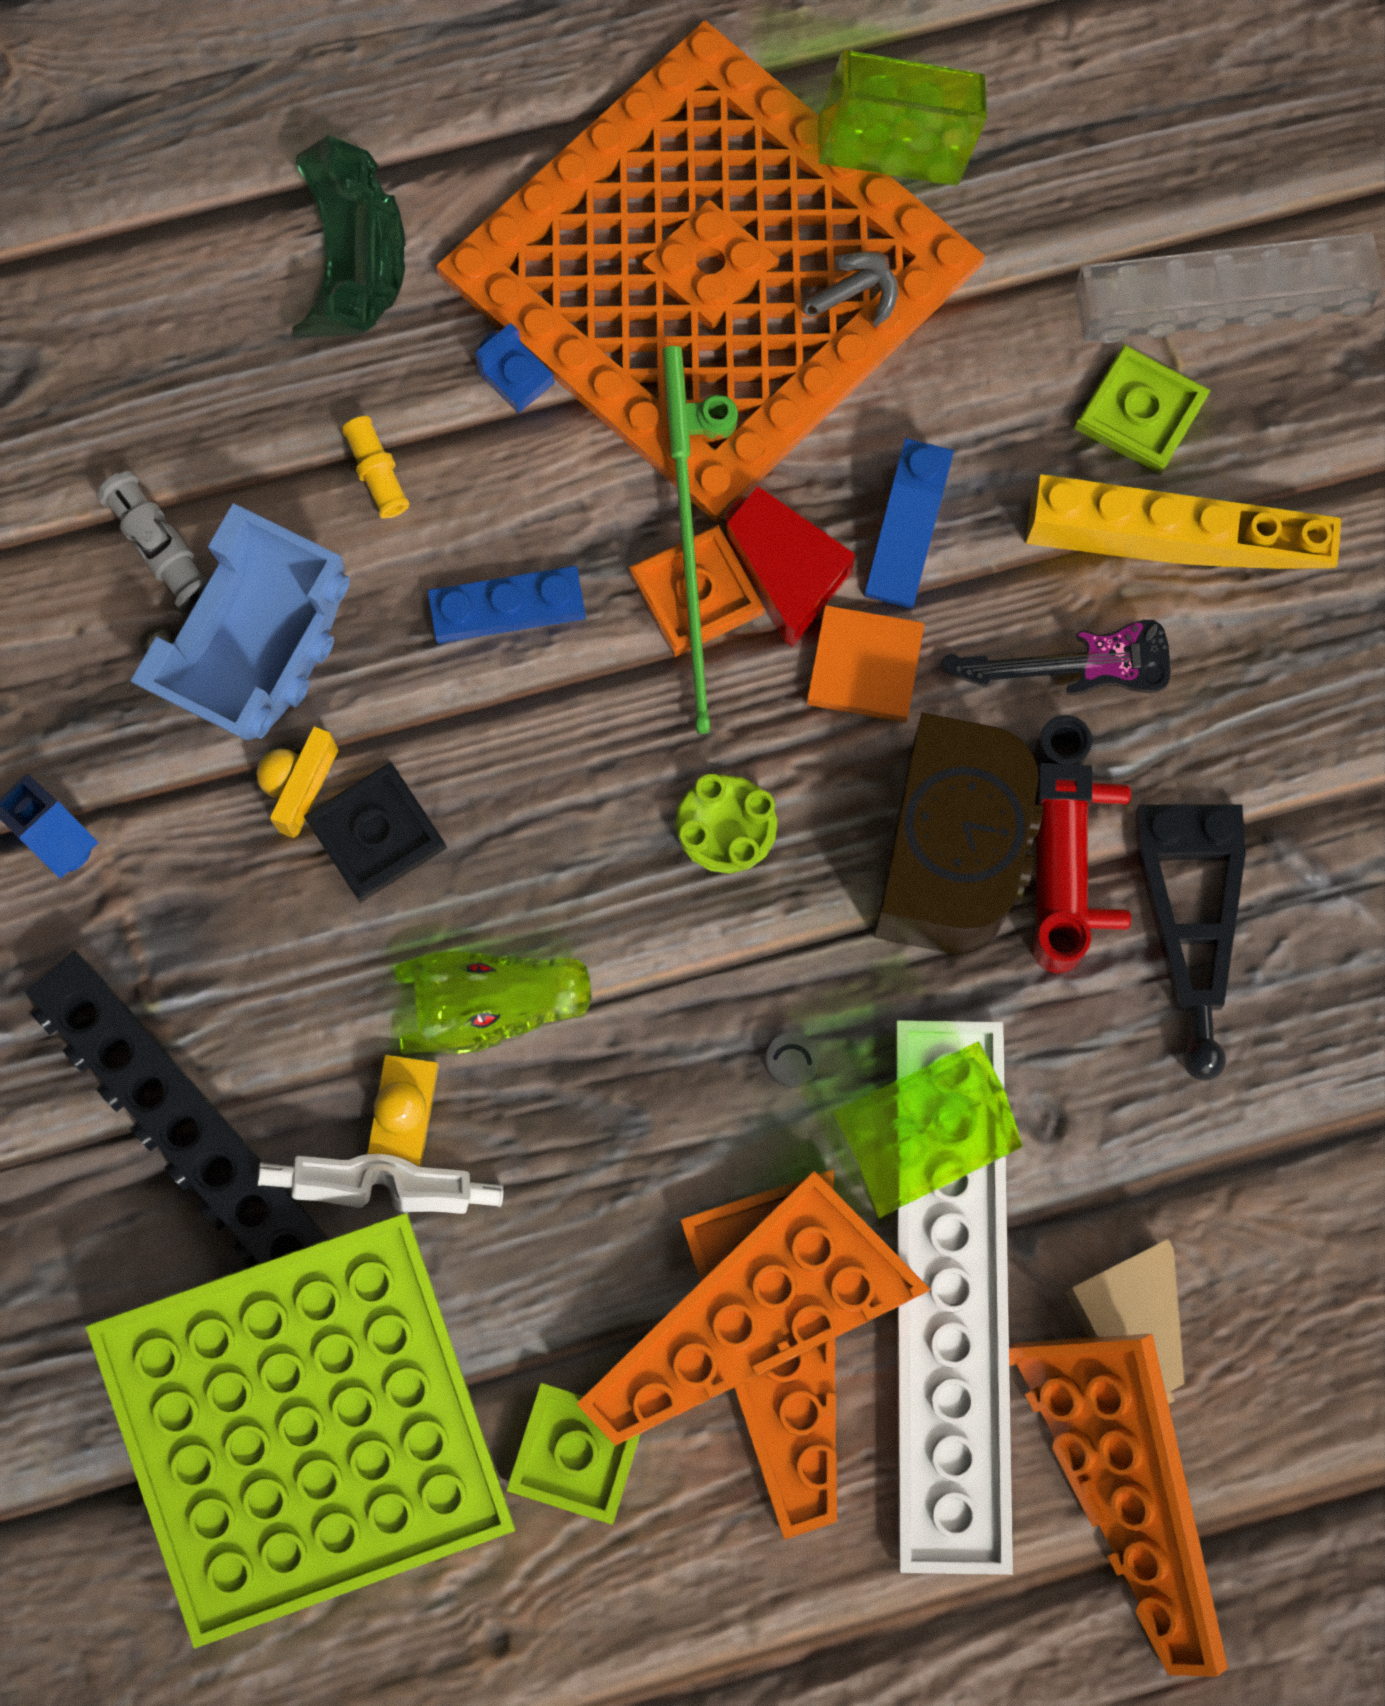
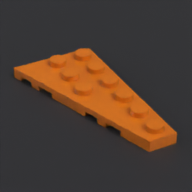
(777, 1295)
(790, 1406)

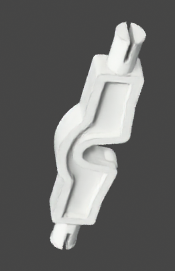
(351, 1183)

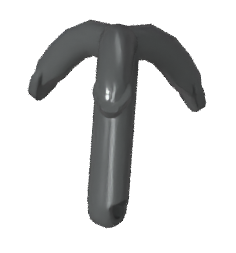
(873, 270)

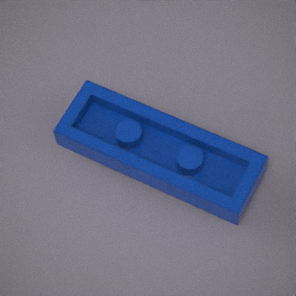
(506, 604)

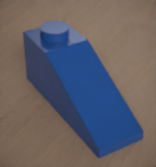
(909, 523)

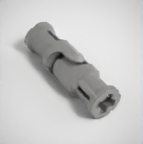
(154, 538)

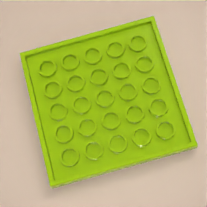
(300, 1429)

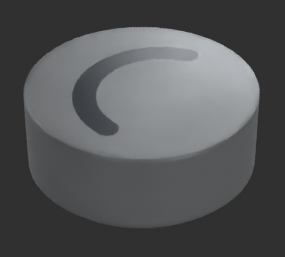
(792, 1059)

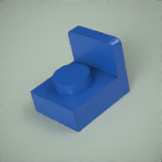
(512, 368)

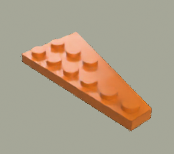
(1126, 1469)

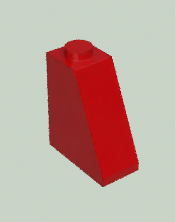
(786, 561)

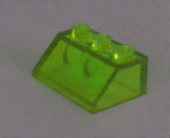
(927, 1129)

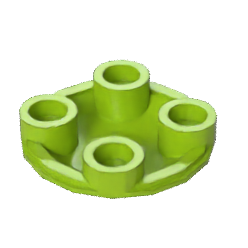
(726, 823)

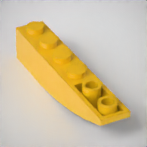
(1177, 527)

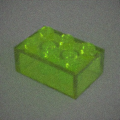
(901, 118)

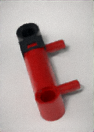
(1062, 845)

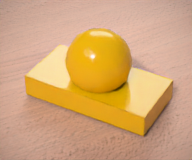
(296, 779)
(403, 1108)

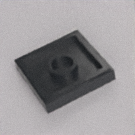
(375, 832)

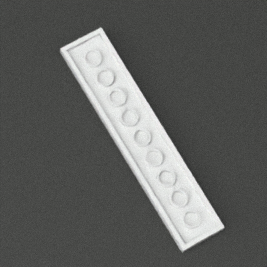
(954, 1350)

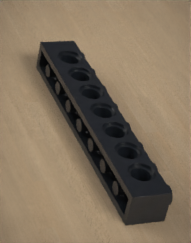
(75, 986)

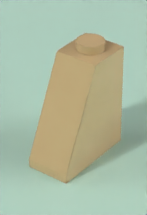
(1133, 1300)

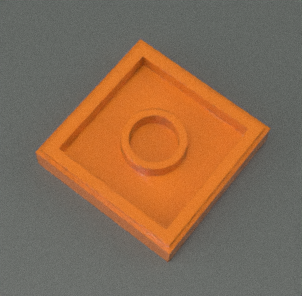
(723, 590)
(865, 664)

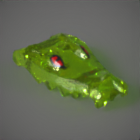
(481, 999)

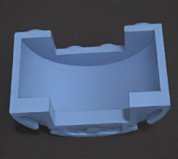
(252, 628)

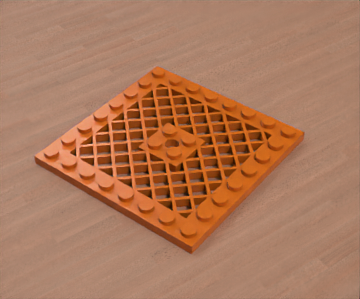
(702, 61)

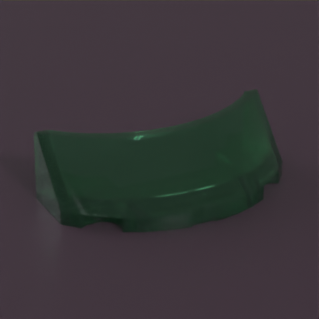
(360, 236)

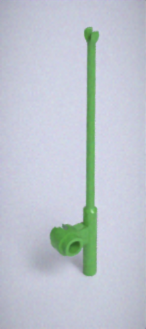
(687, 420)

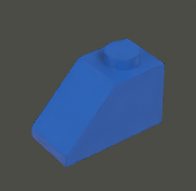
(46, 827)

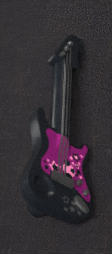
(1127, 658)

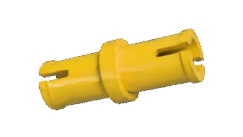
(375, 467)

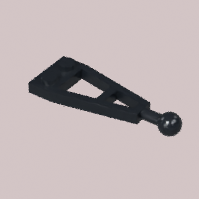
(1194, 834)

